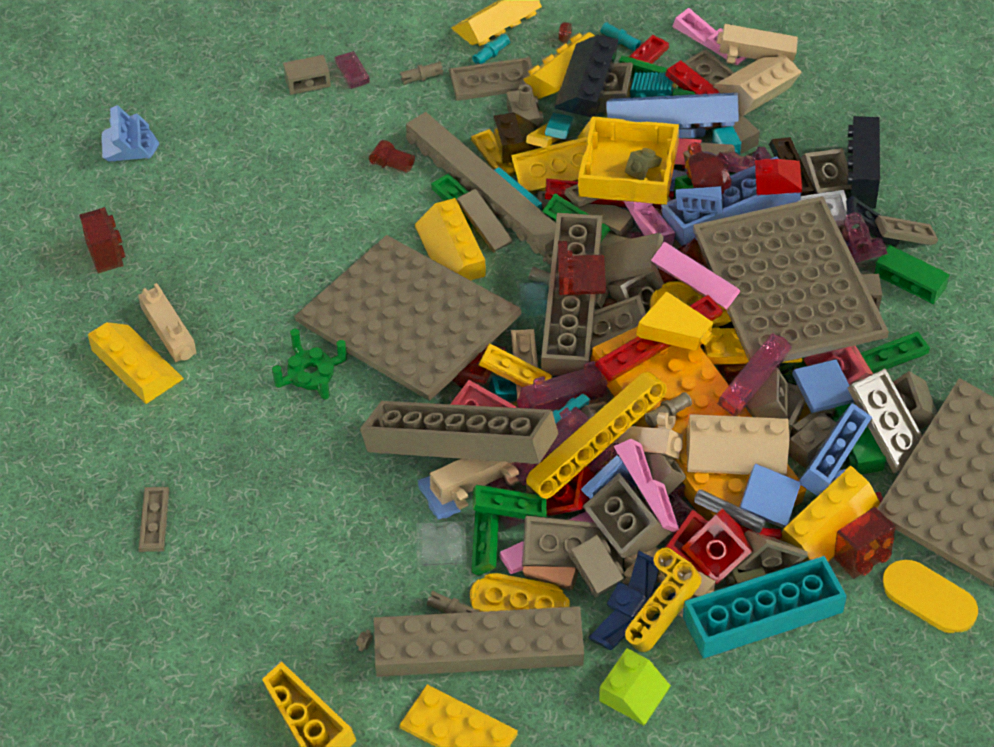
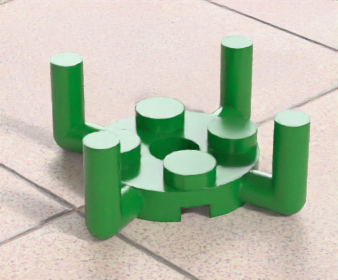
(314, 357)

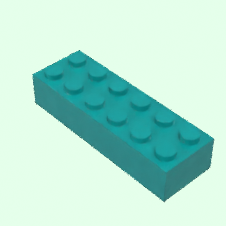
(764, 607)

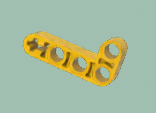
(658, 601)

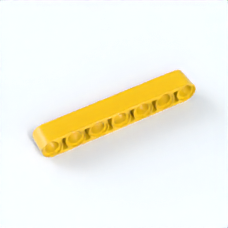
(596, 435)

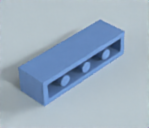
(835, 449)

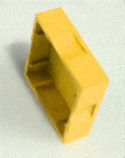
(607, 154)

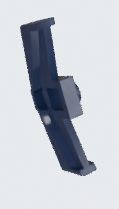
(627, 602)

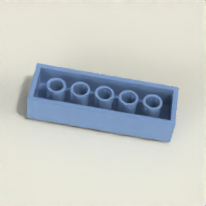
(678, 109)
(736, 200)

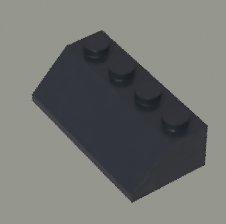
(587, 76)
(864, 159)

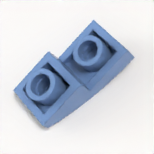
(439, 510)

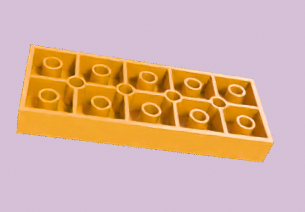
(697, 376)

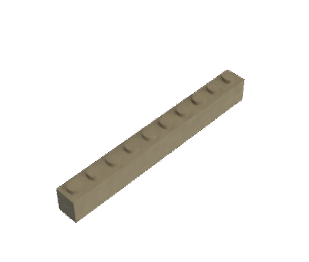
(474, 173)

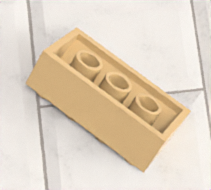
(760, 82)
(736, 444)

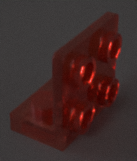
(580, 272)

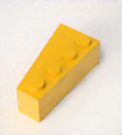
(305, 713)

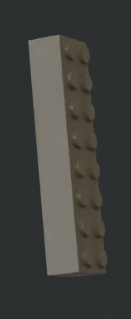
(570, 317)
(460, 431)
(478, 641)

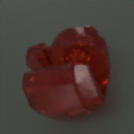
(706, 169)

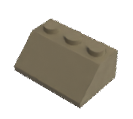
(625, 518)

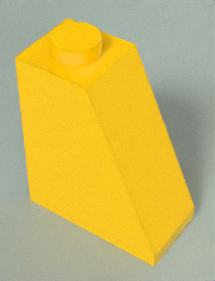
(675, 324)

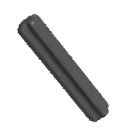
(738, 514)

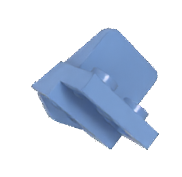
(127, 137)

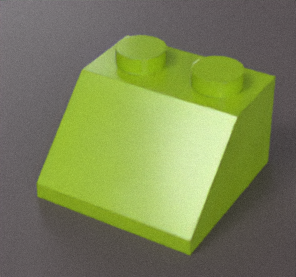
(634, 687)

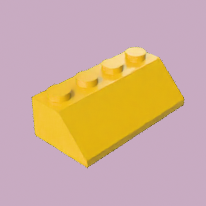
(494, 19)
(550, 75)
(451, 240)
(133, 360)
(833, 509)

